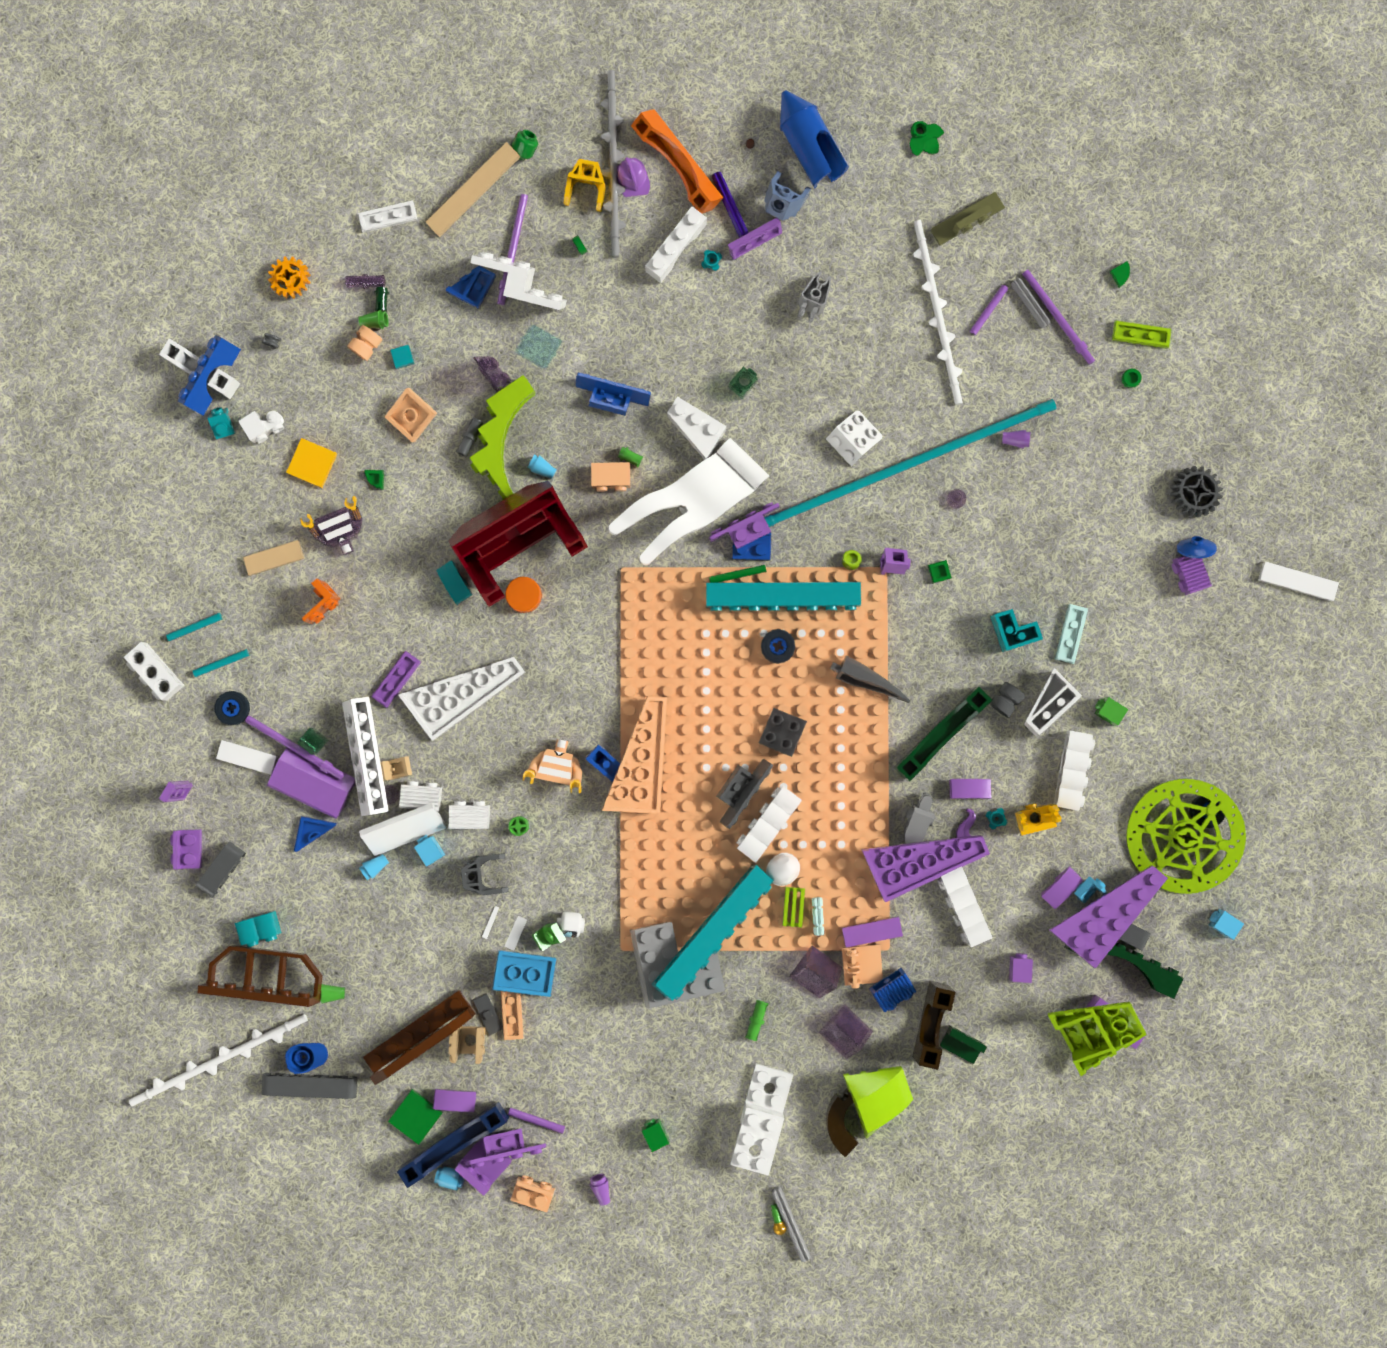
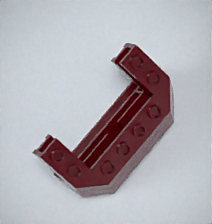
(509, 530)

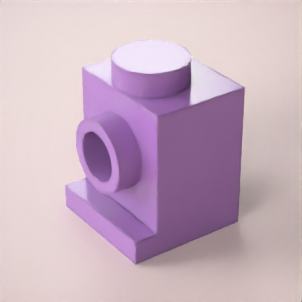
(894, 561)

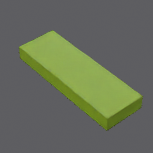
(1141, 334)

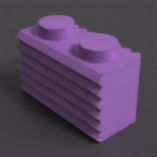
(1191, 574)

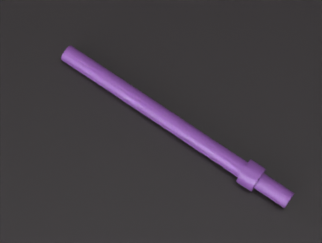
(513, 244)
(1080, 346)
(325, 766)

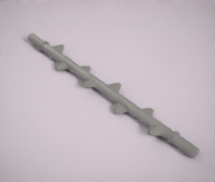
(614, 156)

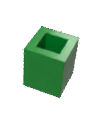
(655, 1134)

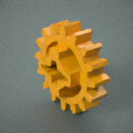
(281, 274)

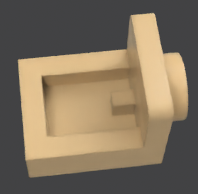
(396, 768)

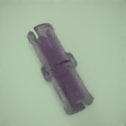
(365, 281)

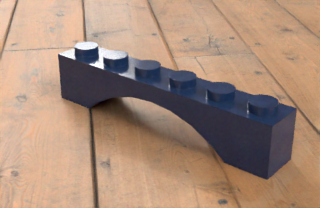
(442, 1150)

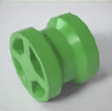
(515, 826)

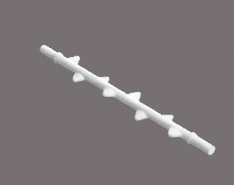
(937, 303)
(224, 1055)

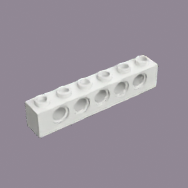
(365, 756)

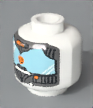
(571, 924)

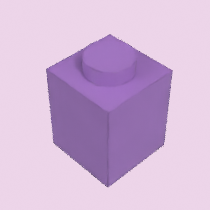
(1020, 968)

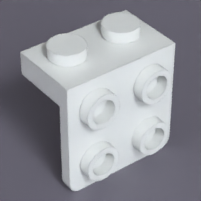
(854, 437)

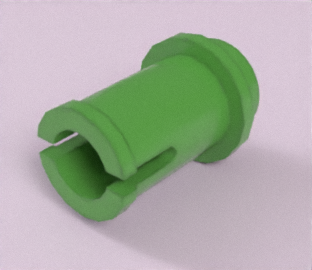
(629, 456)

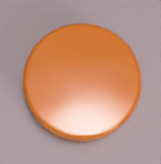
(523, 594)

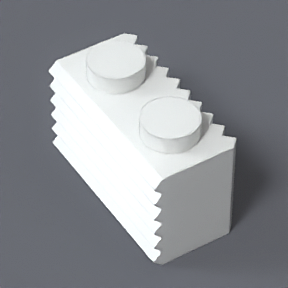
(415, 796)
(469, 816)

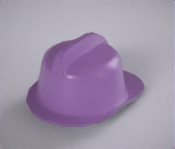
(633, 177)

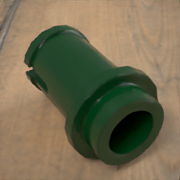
(381, 298)

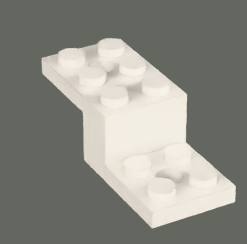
(519, 280)
(761, 1119)

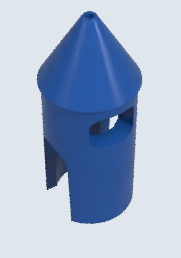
(810, 139)

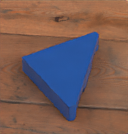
(310, 830)

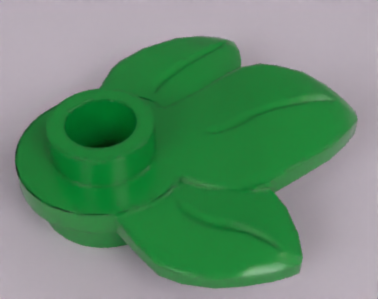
(927, 140)

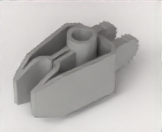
(814, 299)
(918, 820)

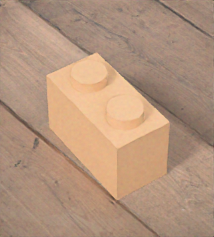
(610, 476)

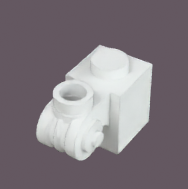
(257, 429)

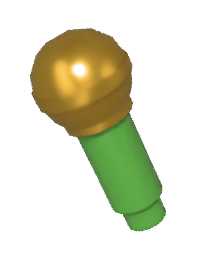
(779, 1226)

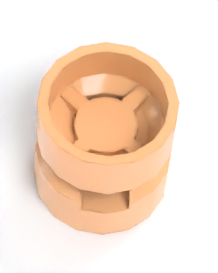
(364, 343)

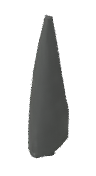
(861, 676)

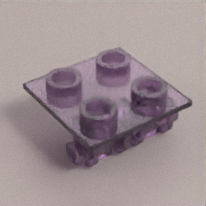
(490, 369)

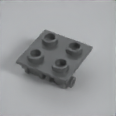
(782, 732)

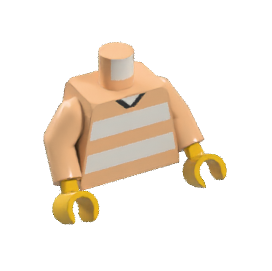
(556, 767)

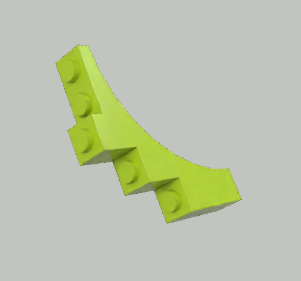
(505, 406)

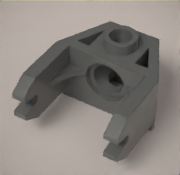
(475, 885)

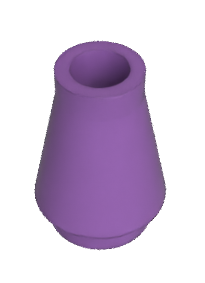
(1017, 438)
(600, 1188)

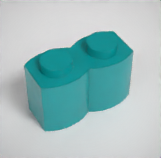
(258, 928)

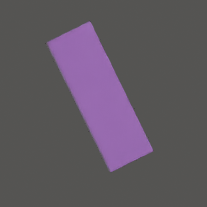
(755, 238)
(396, 679)
(176, 791)
(872, 931)

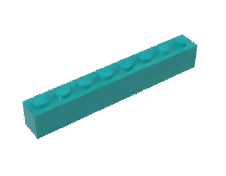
(783, 595)
(712, 932)

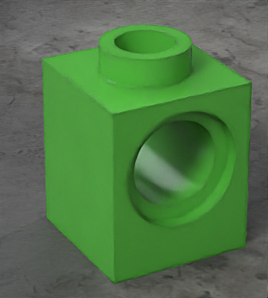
(1110, 711)

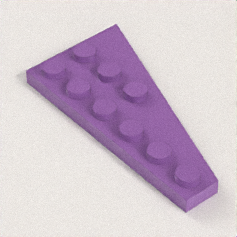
(1103, 922)

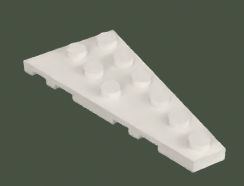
(452, 699)

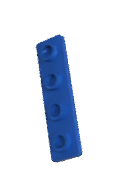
(611, 395)

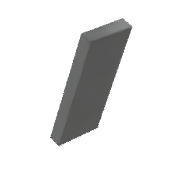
(488, 1014)

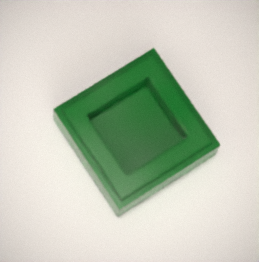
(939, 571)

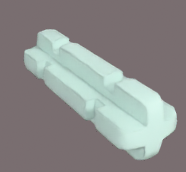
(817, 913)

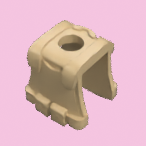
(458, 1043)

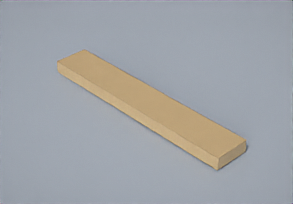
(472, 189)

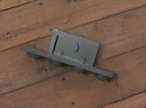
(740, 789)

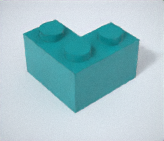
(1010, 634)

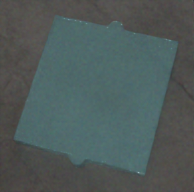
(540, 346)

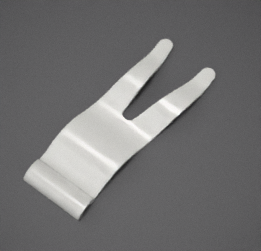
(704, 491)

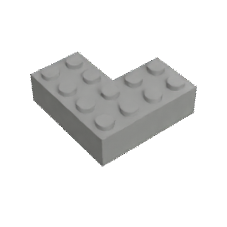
(653, 951)

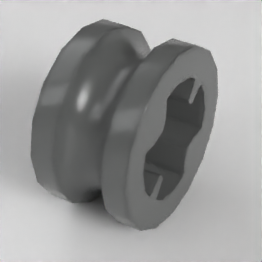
(271, 340)

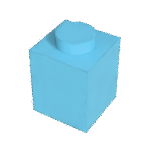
(429, 850)
(1225, 924)

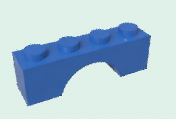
(218, 353)

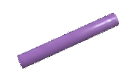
(989, 309)
(536, 1120)

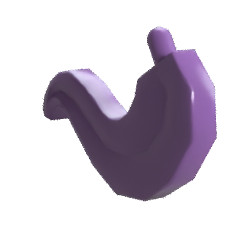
(964, 827)

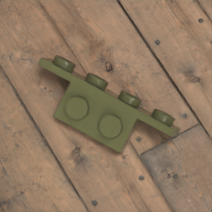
(968, 218)

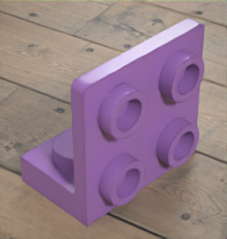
(481, 1177)

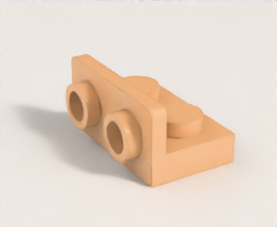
(532, 1193)

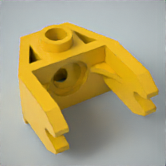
(579, 175)
(1047, 818)

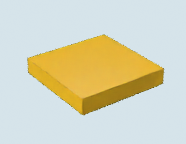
(311, 463)

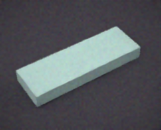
(1071, 633)

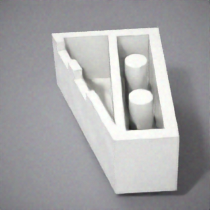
(696, 426)
(1052, 703)

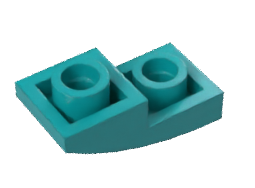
(453, 582)

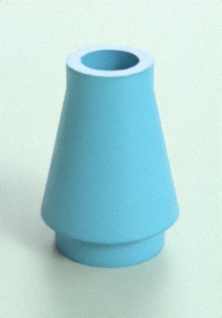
(541, 466)
(373, 867)

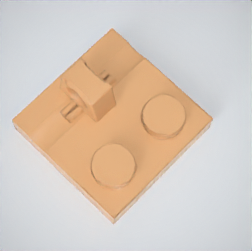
(410, 415)

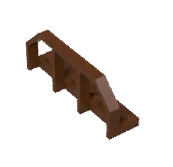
(264, 994)
(414, 1033)

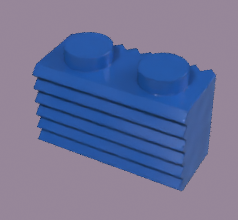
(892, 990)

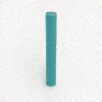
(193, 627)
(220, 663)

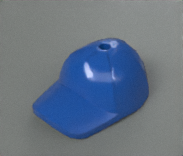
(315, 1056)

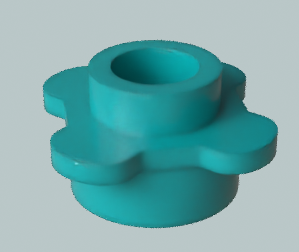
(711, 255)
(1002, 821)

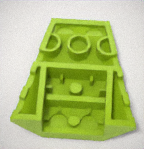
(1097, 1032)

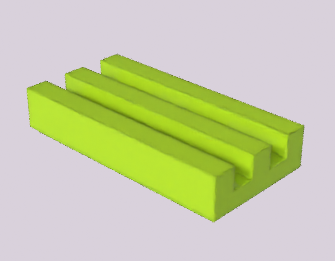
(801, 907)

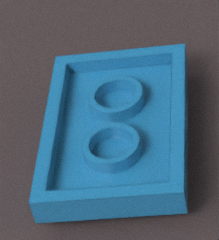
(524, 973)

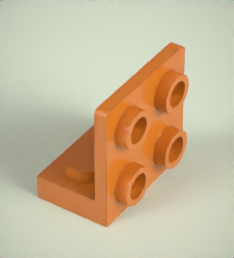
(329, 602)

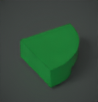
(1121, 274)
(375, 478)

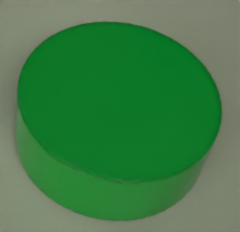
(579, 245)
(1131, 378)

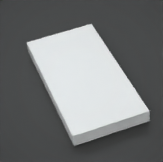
(402, 829)

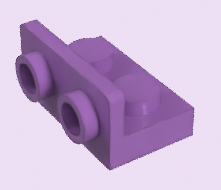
(186, 849)

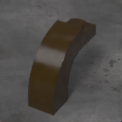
(839, 1135)

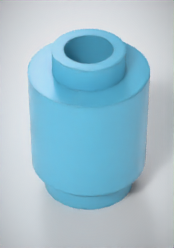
(449, 1178)

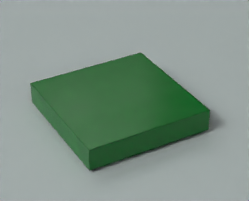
(415, 1117)

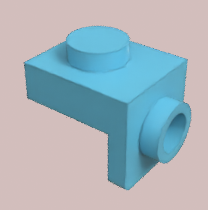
(1088, 888)

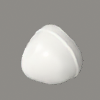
(783, 869)

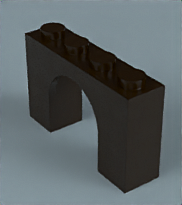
(937, 1000)

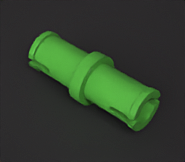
(756, 1020)

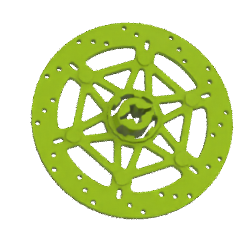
(1211, 809)

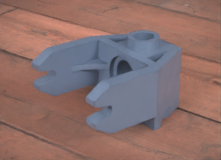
(791, 202)

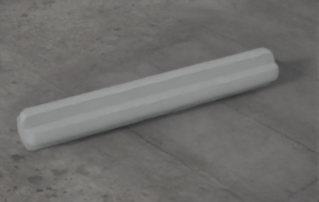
(791, 1224)

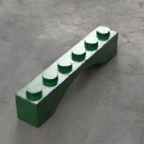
(951, 724)
(1159, 979)

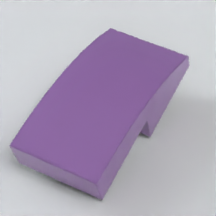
(970, 788)
(1062, 888)
(454, 1100)

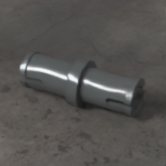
(469, 437)

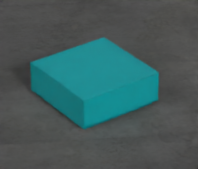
(402, 356)

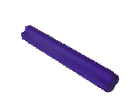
(729, 204)

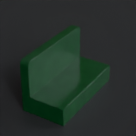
(962, 1044)

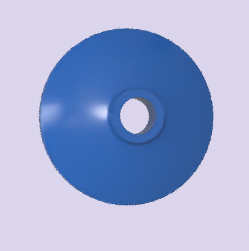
(1196, 547)

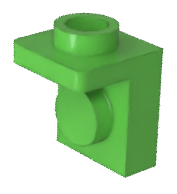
(548, 935)

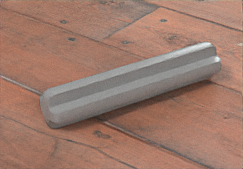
(1030, 302)

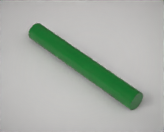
(737, 574)

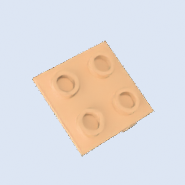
(862, 965)

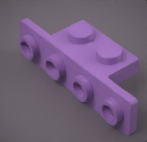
(748, 529)
(504, 1145)

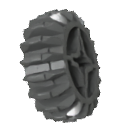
(1191, 506)

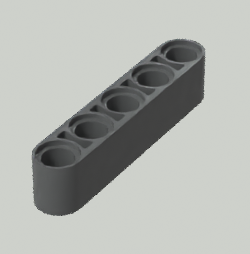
(309, 1086)

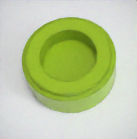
(851, 559)

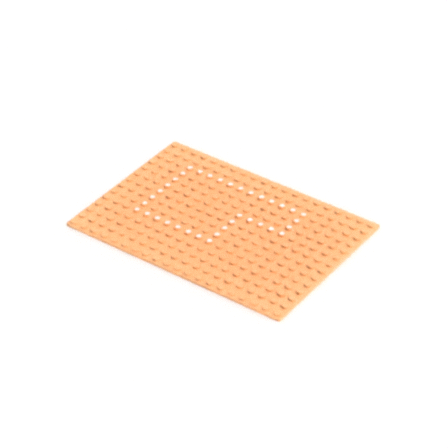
(716, 710)

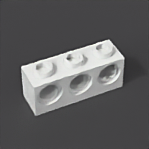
(163, 672)

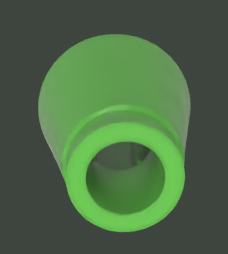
(374, 320)
(331, 993)

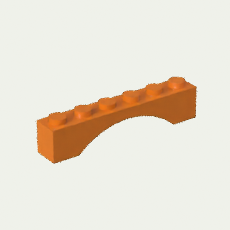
(657, 134)

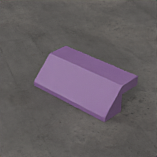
(309, 784)

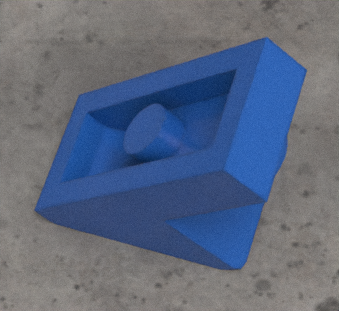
(603, 762)

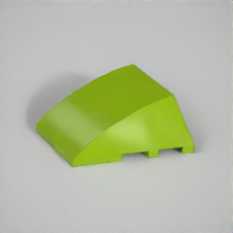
(878, 1096)

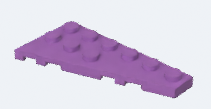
(911, 865)

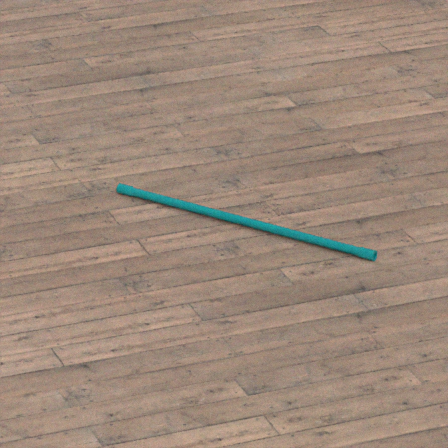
(1038, 410)

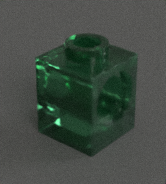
(742, 390)
(313, 741)

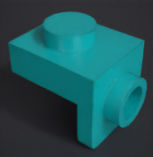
(220, 422)

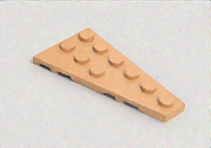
(639, 775)

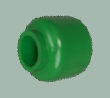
(525, 144)

